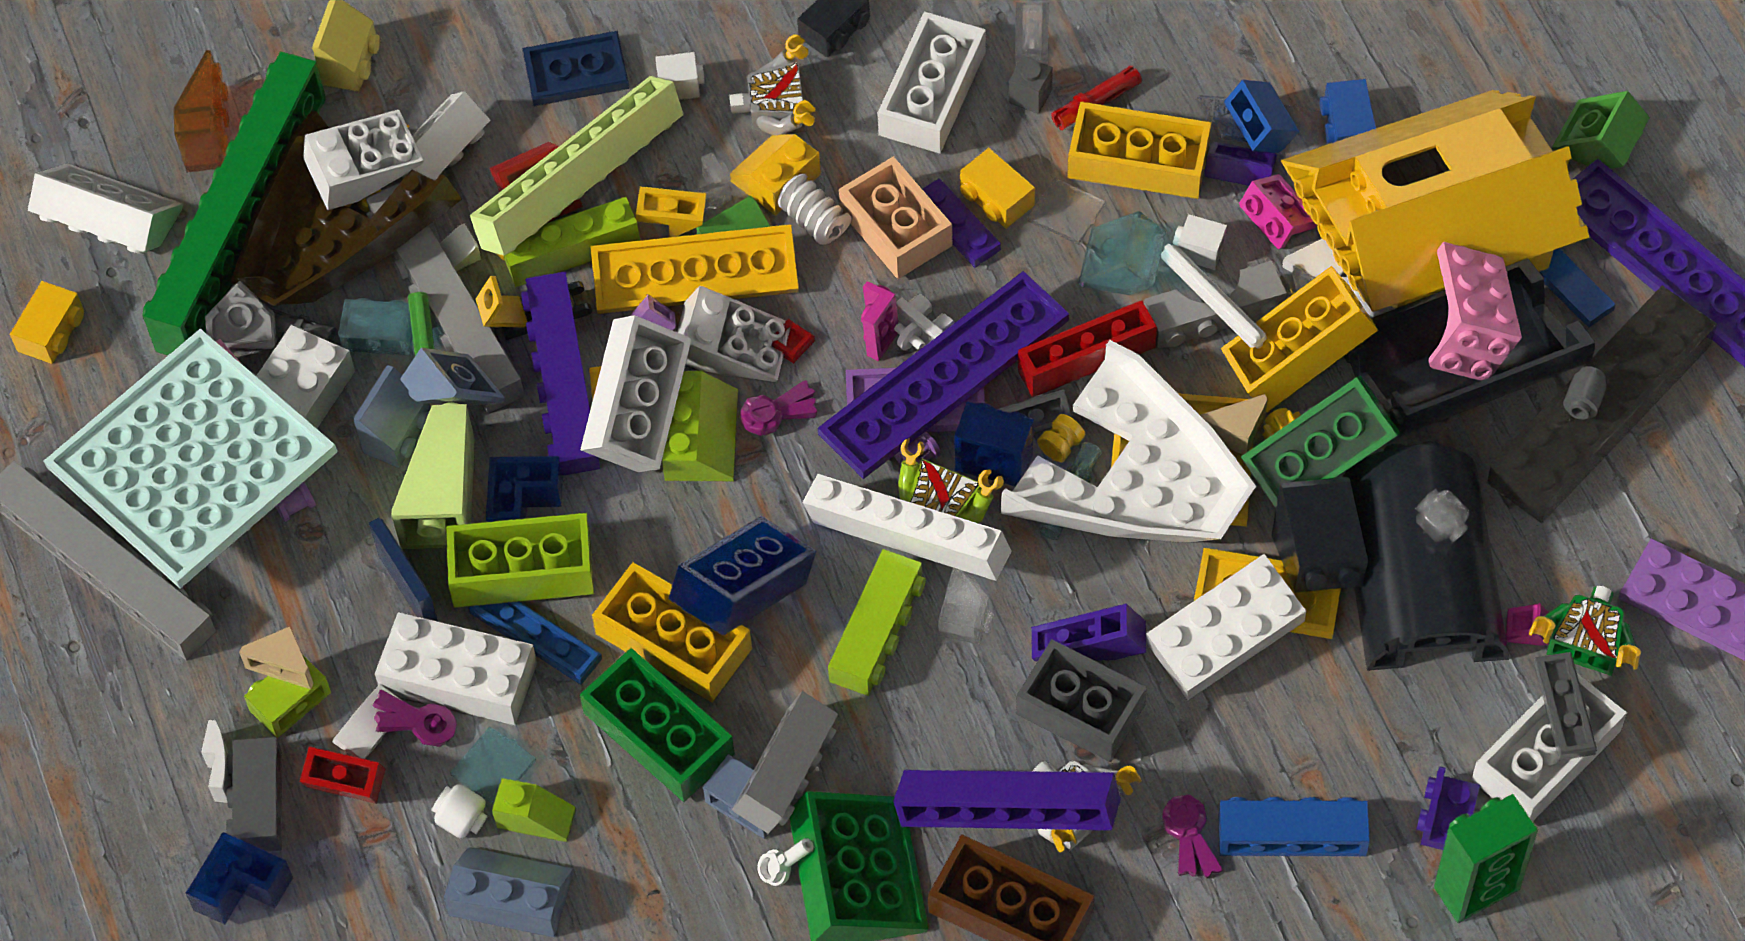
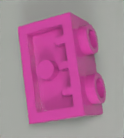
(1276, 209)
(878, 319)

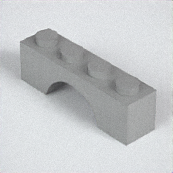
(1185, 319)

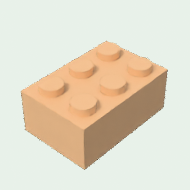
(896, 217)

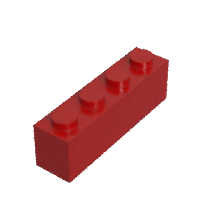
(1083, 348)

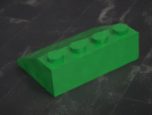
(861, 871)

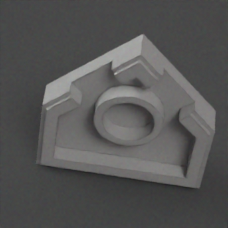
(242, 321)

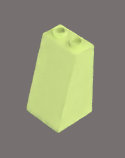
(438, 480)

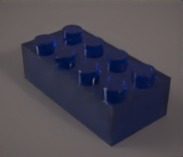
(742, 575)

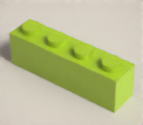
(568, 240)
(875, 623)

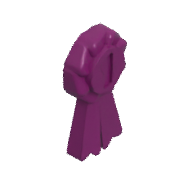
(764, 415)
(430, 724)
(1185, 819)

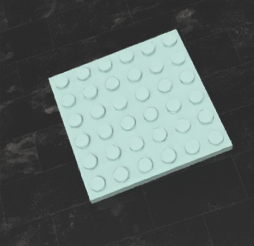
(190, 457)

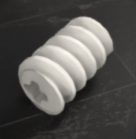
(812, 210)

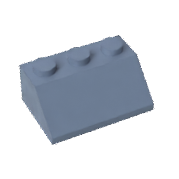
(508, 891)

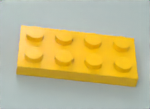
(1319, 605)

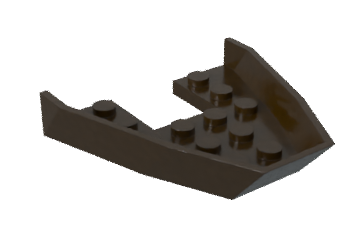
(304, 251)

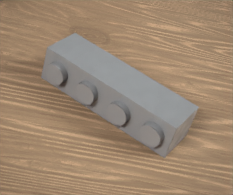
(785, 763)

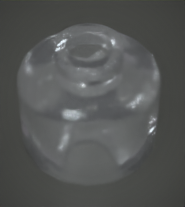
(1442, 515)

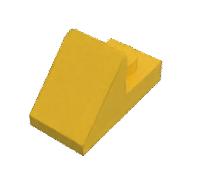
(671, 207)

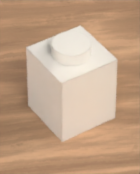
(683, 72)
(1201, 240)

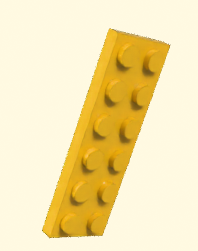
(672, 268)

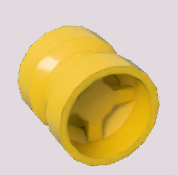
(1062, 436)

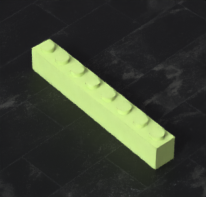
(576, 166)

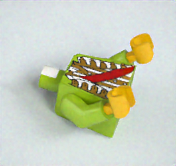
(944, 489)

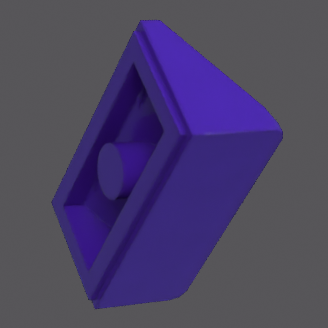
(1238, 164)

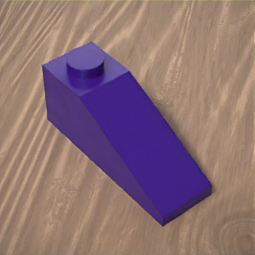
(1097, 635)

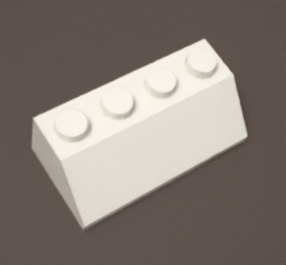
(103, 207)

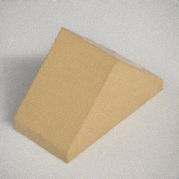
(1238, 422)
(278, 658)

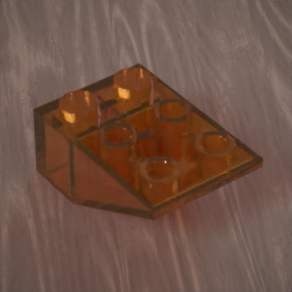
(202, 117)

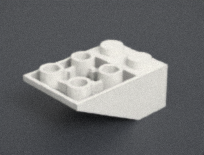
(360, 157)
(731, 336)

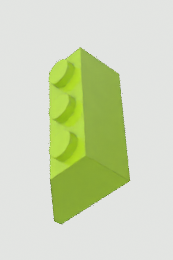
(702, 431)

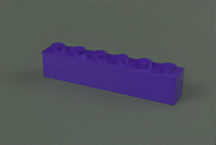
(561, 370)
(1007, 799)

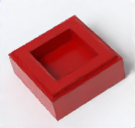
(797, 343)

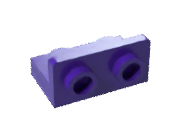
(1448, 801)

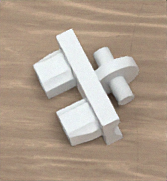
(913, 324)

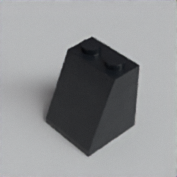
(1319, 535)

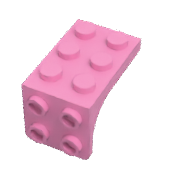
(1480, 316)

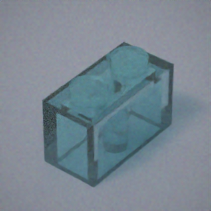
(376, 327)

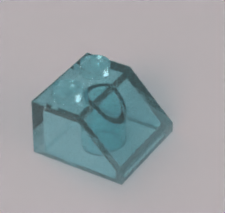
(1123, 255)

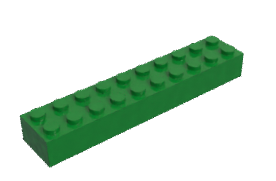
(213, 239)

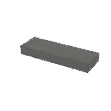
(1565, 706)

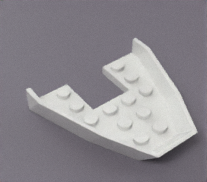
(1166, 484)

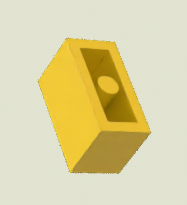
(996, 188)
(47, 322)

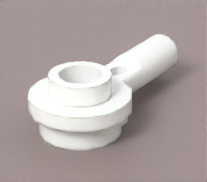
(776, 865)

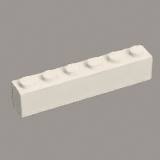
(907, 527)

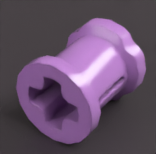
(931, 449)
(295, 501)

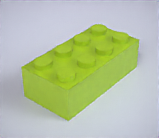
(519, 560)

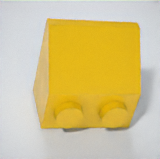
(772, 166)

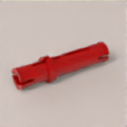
(1099, 95)

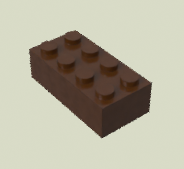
(1006, 897)

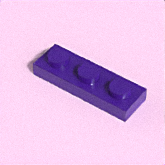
(968, 233)

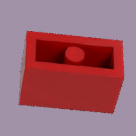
(342, 775)

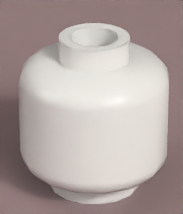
(459, 811)

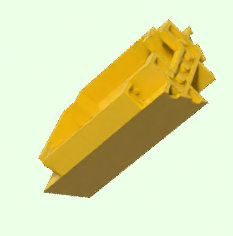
(1499, 198)

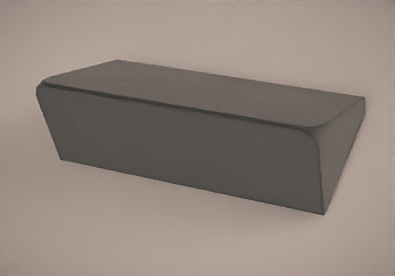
(1042, 409)

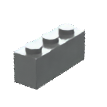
(256, 792)

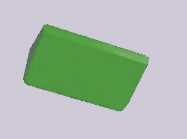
(740, 216)

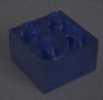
(993, 442)

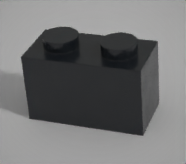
(831, 23)

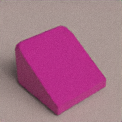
(1520, 622)

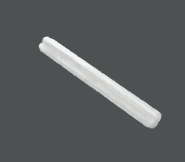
(1214, 296)

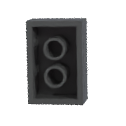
(1081, 700)

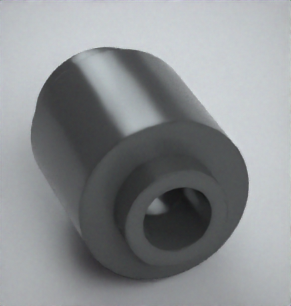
(1585, 393)

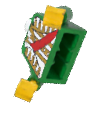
(1590, 631)

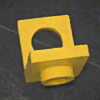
(499, 309)

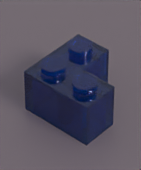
(522, 483)
(237, 870)

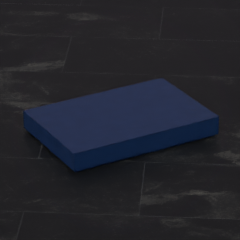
(575, 68)
(402, 571)

